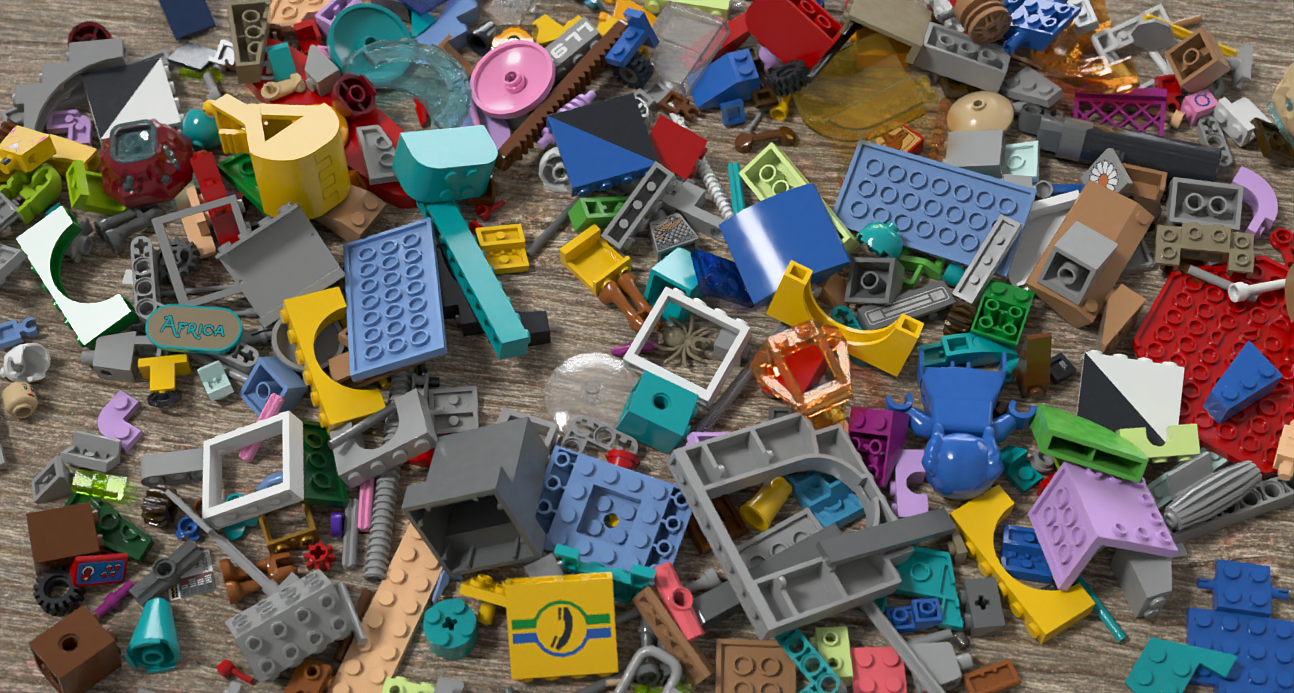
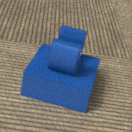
(732, 112)

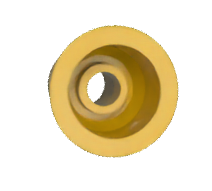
(765, 504)

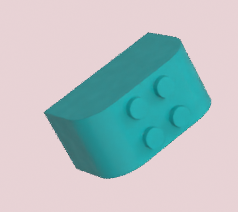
(445, 163)

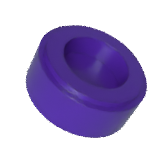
(337, 525)

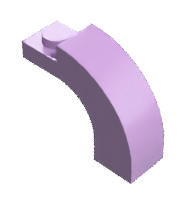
(1259, 199)

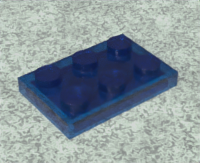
(720, 278)

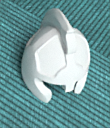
(26, 363)

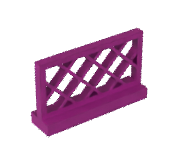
(1136, 98)

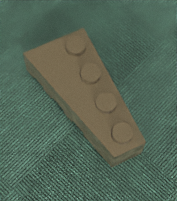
(249, 33)

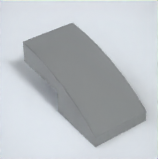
(652, 94)

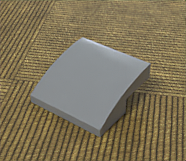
(454, 409)

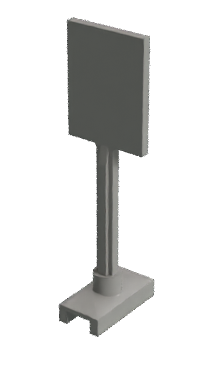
(268, 586)

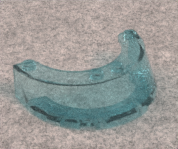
(420, 71)

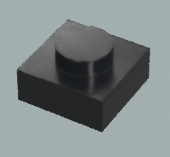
(1060, 369)

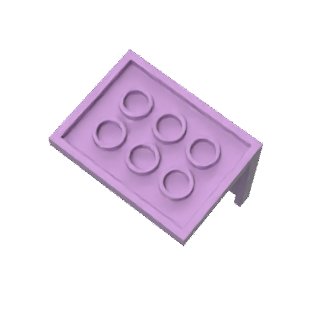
(1095, 509)

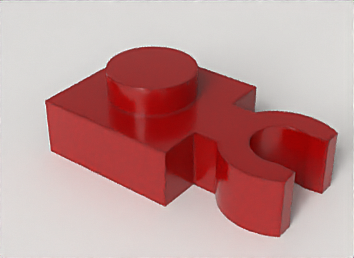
(1173, 89)

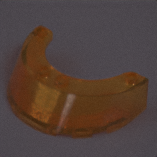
(1092, 75)

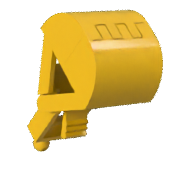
(290, 160)

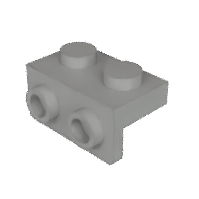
(93, 452)

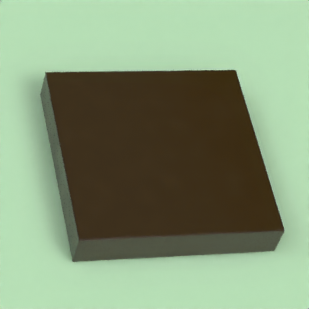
(1273, 143)

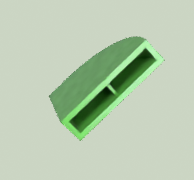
(1086, 443)

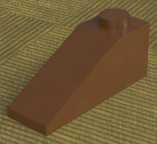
(1034, 366)

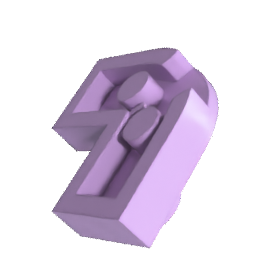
(71, 122)
(114, 418)

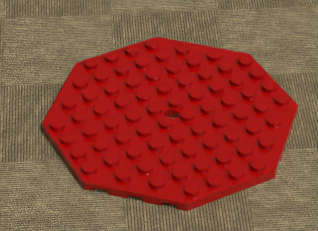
(1205, 334)

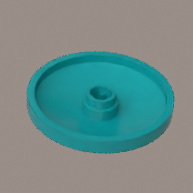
(360, 26)

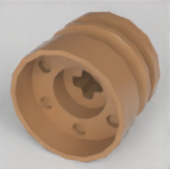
(983, 19)

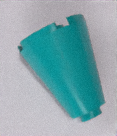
(154, 639)

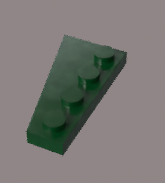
(117, 533)

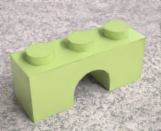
(1180, 443)

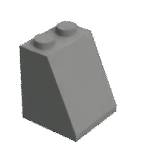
(1077, 262)
(1143, 579)

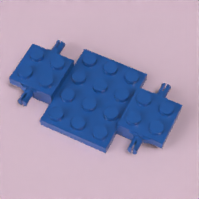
(1242, 627)

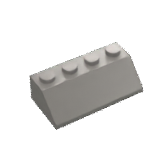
(957, 57)

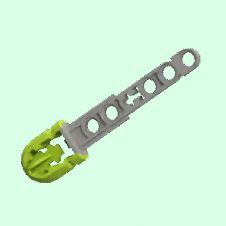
(37, 187)

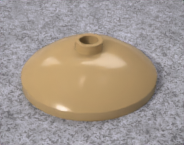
(980, 112)

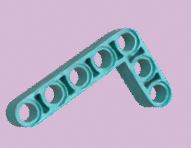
(806, 660)

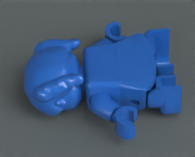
(958, 421)

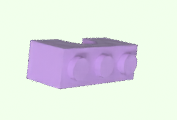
(906, 472)

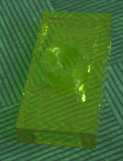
(99, 484)

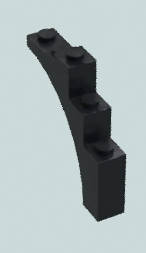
(457, 306)

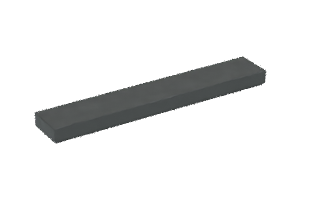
(885, 537)

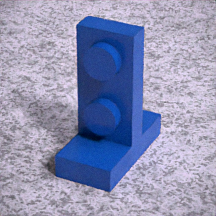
(637, 34)

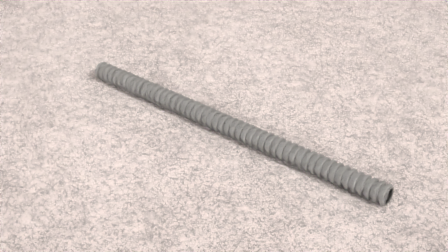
(386, 492)

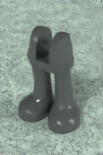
(109, 228)
(648, 672)

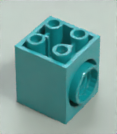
(658, 412)

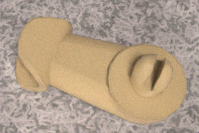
(276, 90)

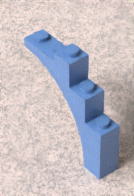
(453, 21)

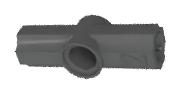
(178, 563)

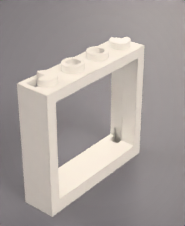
(697, 306)
(262, 501)

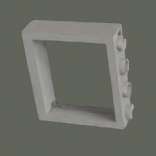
(163, 239)

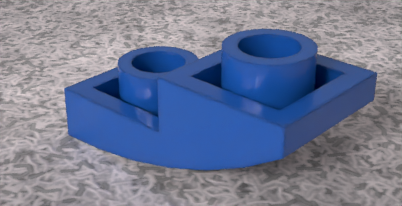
(918, 616)

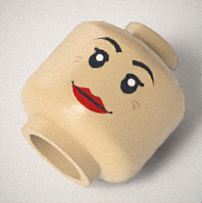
(19, 399)

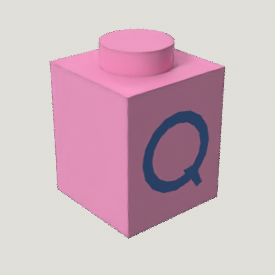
(1198, 105)

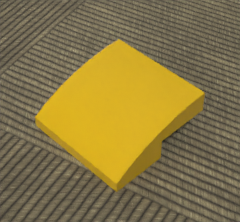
(503, 248)

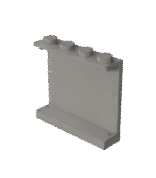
(279, 261)

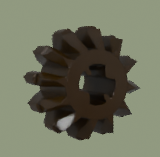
(960, 318)
(158, 507)

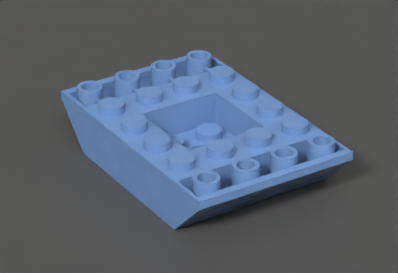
(584, 491)

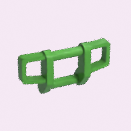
(921, 266)

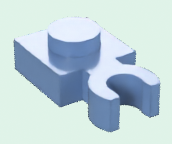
(12, 332)

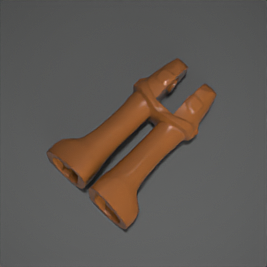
(628, 284)
(276, 565)

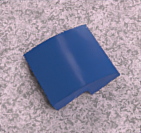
(1023, 554)

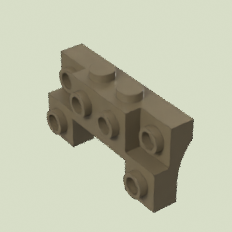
(1204, 243)

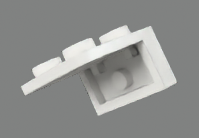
(1236, 118)

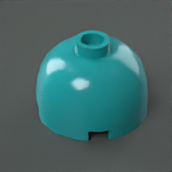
(201, 130)
(881, 239)

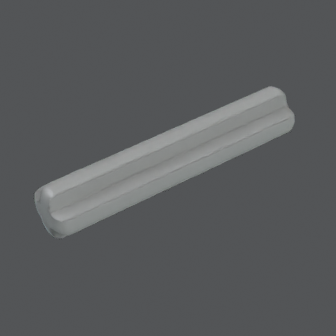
(350, 538)

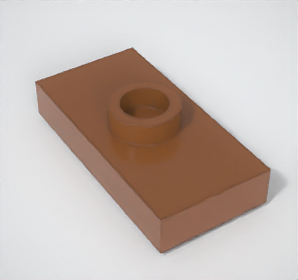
(992, 678)

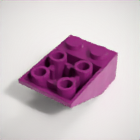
(878, 439)

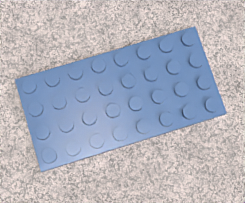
(933, 204)
(393, 300)

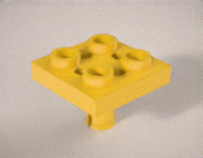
(487, 590)

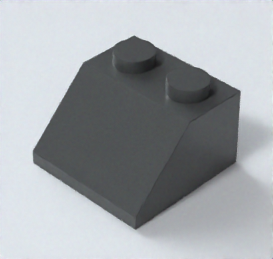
(874, 280)

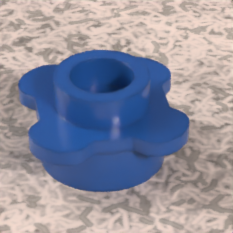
(183, 532)

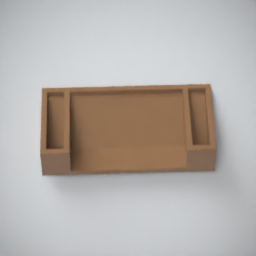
(1112, 217)

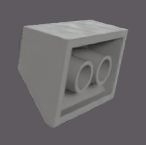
(1204, 202)

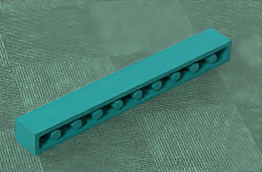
(477, 279)

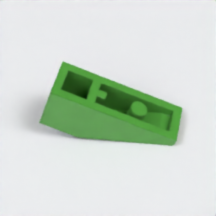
(595, 211)

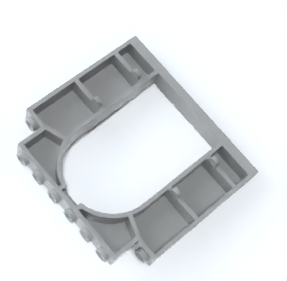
(757, 457)

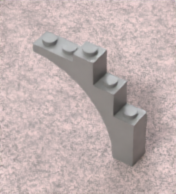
(58, 79)

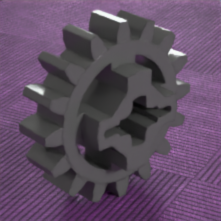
(186, 257)

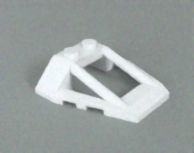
(1120, 36)

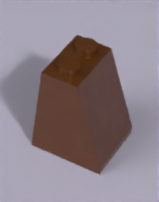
(62, 535)

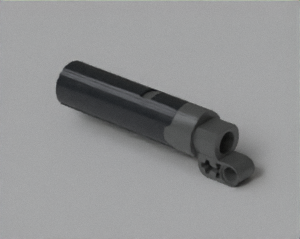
(1087, 140)

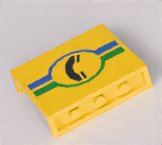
(561, 626)

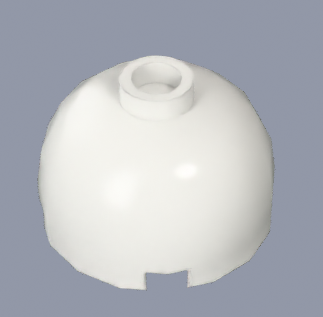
(553, 171)

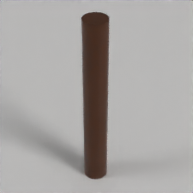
(360, 609)

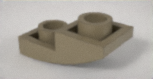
(955, 546)

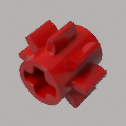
(319, 557)

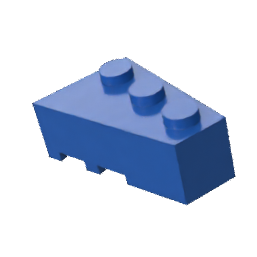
(1242, 384)

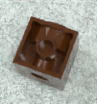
(76, 652)

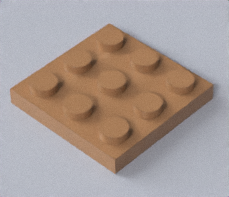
(753, 667)

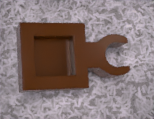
(681, 106)

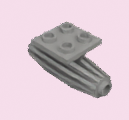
(1202, 493)

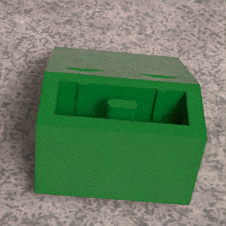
(1002, 312)

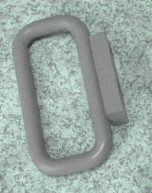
(661, 655)

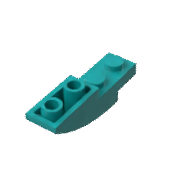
(965, 348)

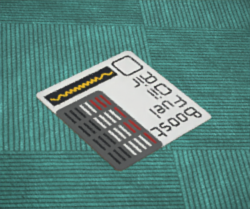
(196, 580)

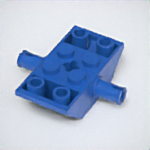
(1037, 23)

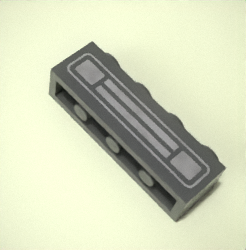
(922, 304)

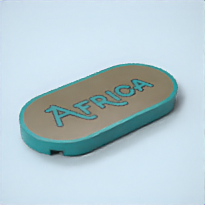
(194, 329)

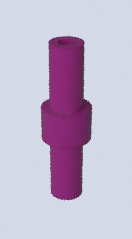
(622, 350)
(113, 600)

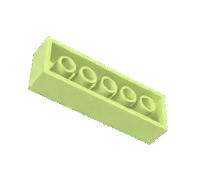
(775, 173)

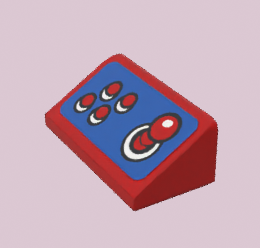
(99, 569)

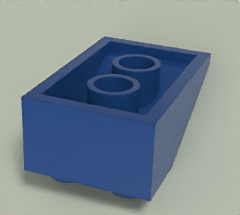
(726, 80)

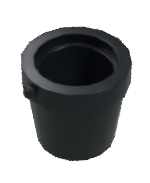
(481, 38)

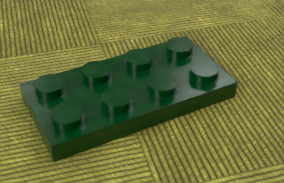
(320, 472)

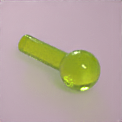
(194, 74)

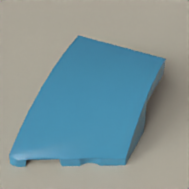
(826, 497)

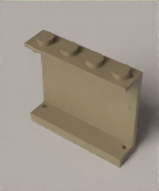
(893, 18)

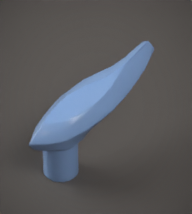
(442, 582)

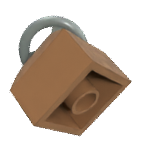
(1198, 63)

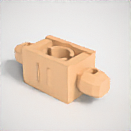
(1285, 453)

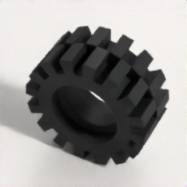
(788, 78)
(61, 604)

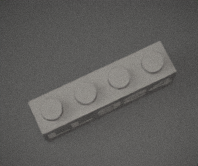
(572, 47)

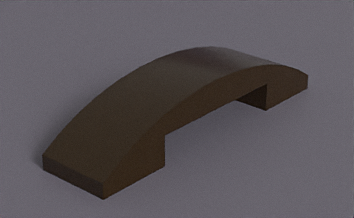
(765, 96)

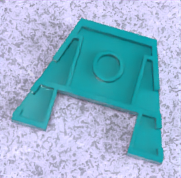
(927, 576)
(625, 585)
(1170, 666)

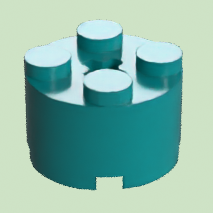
(451, 615)

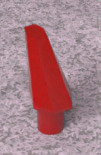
(422, 113)

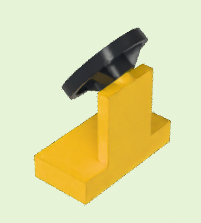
(162, 376)

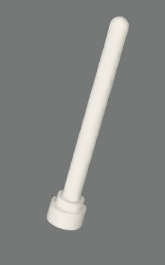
(1240, 291)

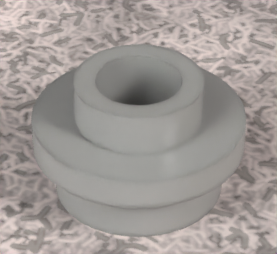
(1041, 462)

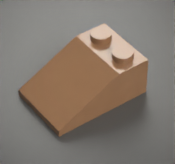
(354, 215)

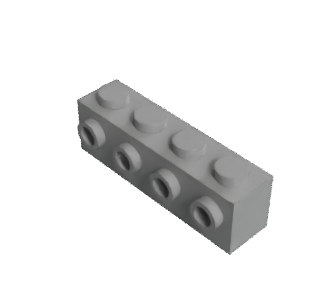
(639, 206)

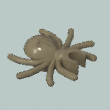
(683, 341)

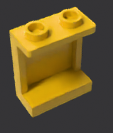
(593, 260)

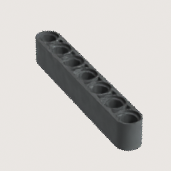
(722, 600)

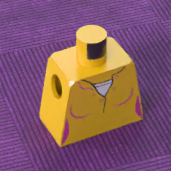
(25, 150)

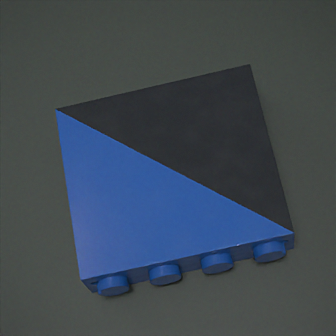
(602, 144)

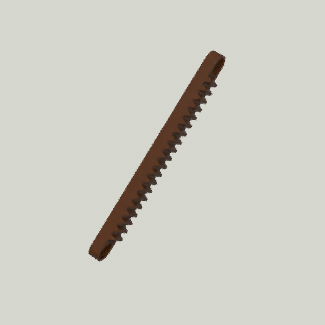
(564, 92)

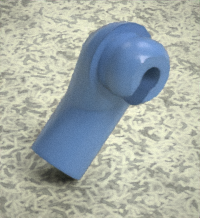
(271, 480)

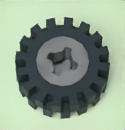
(635, 73)

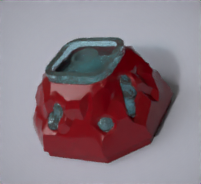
(145, 163)

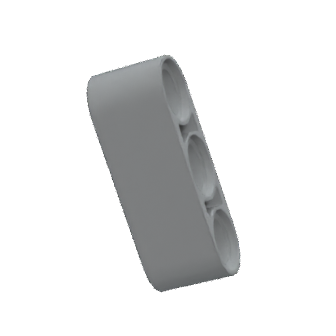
(172, 467)

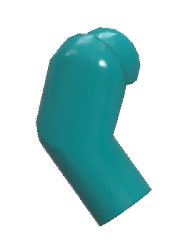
(1010, 367)

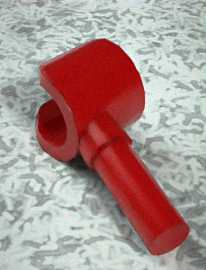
(487, 210)
(226, 667)

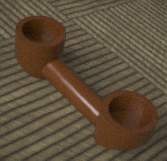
(785, 136)

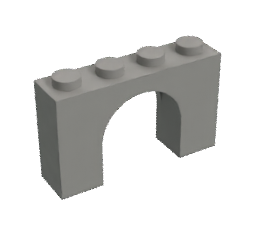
(412, 438)

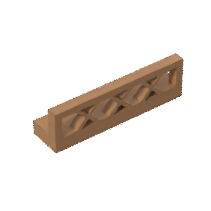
(688, 653)

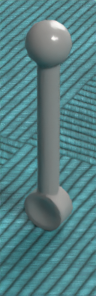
(749, 129)

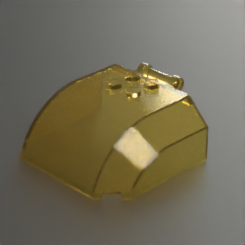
(863, 93)

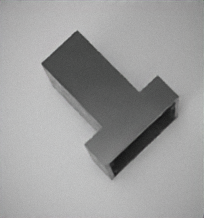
(482, 498)

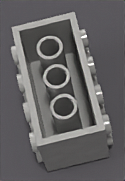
(290, 625)

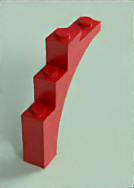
(213, 189)

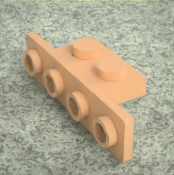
(196, 225)

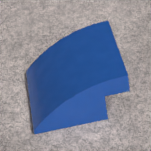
(782, 230)

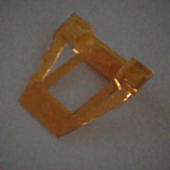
(770, 363)

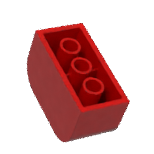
(793, 29)

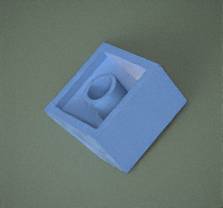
(272, 377)

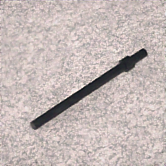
(828, 56)

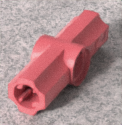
(670, 589)

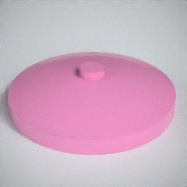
(512, 79)

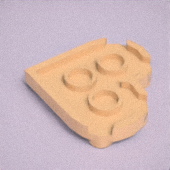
(294, 11)

